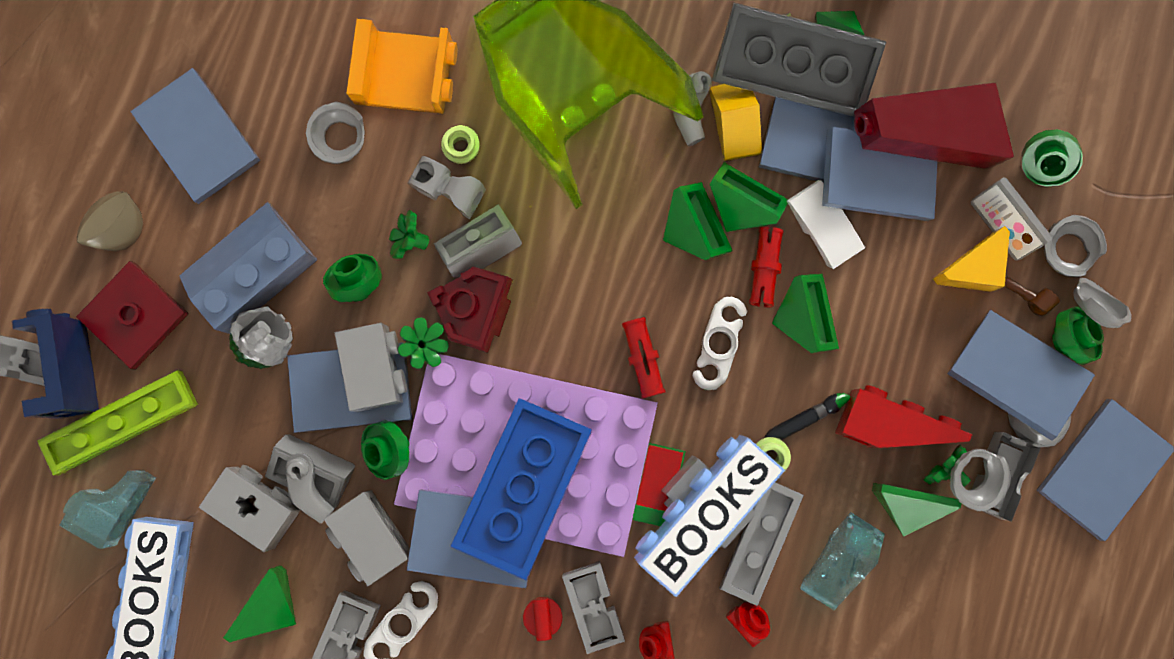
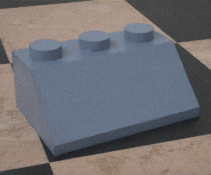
(246, 268)

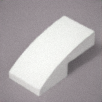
(826, 226)

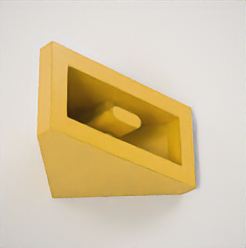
(737, 121)
(981, 266)

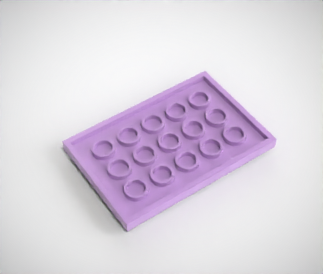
(464, 416)

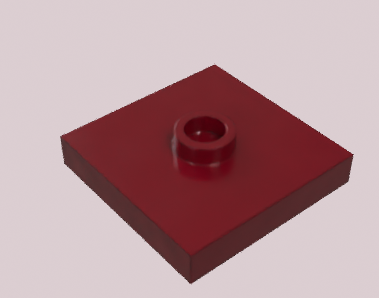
(132, 315)

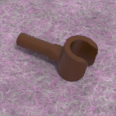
(1038, 304)

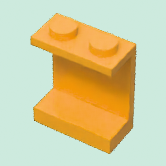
(401, 69)

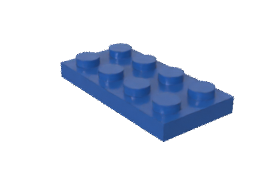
(522, 489)

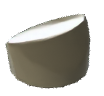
(111, 223)

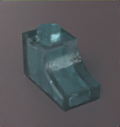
(105, 515)
(844, 561)

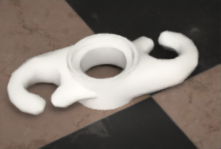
(720, 361)
(417, 615)

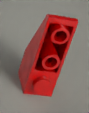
(884, 424)

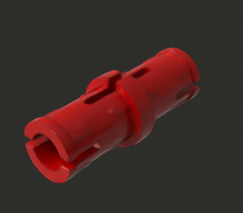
(766, 267)
(636, 331)

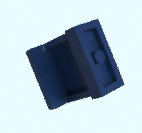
(64, 364)

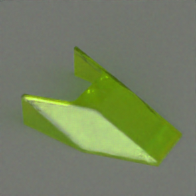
(567, 65)

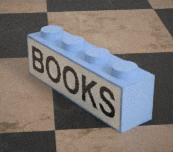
(707, 514)
(151, 589)

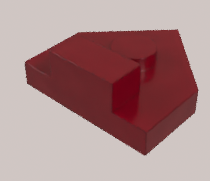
(473, 307)

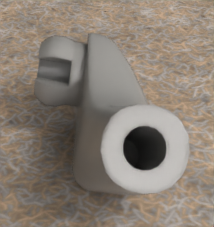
(689, 128)
(303, 490)

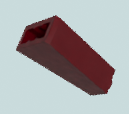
(938, 125)

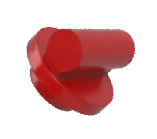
(542, 618)
(750, 622)
(656, 641)

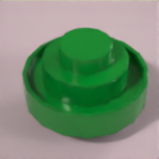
(1051, 158)
(352, 278)
(1078, 336)
(385, 449)

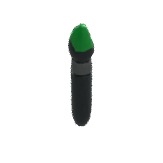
(830, 405)

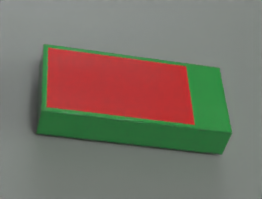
(659, 468)

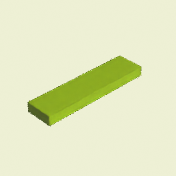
(117, 423)

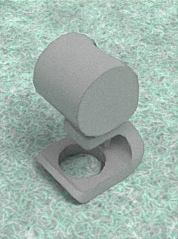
(435, 180)

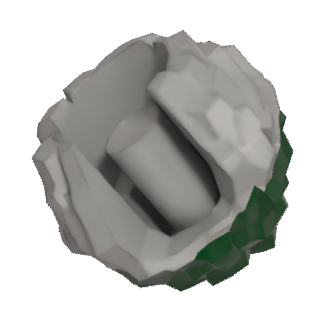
(260, 338)

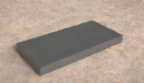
(797, 60)

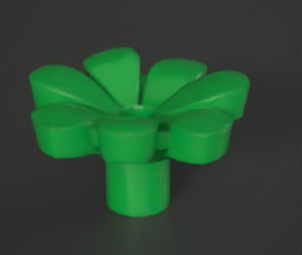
(407, 236)
(427, 340)
(943, 472)

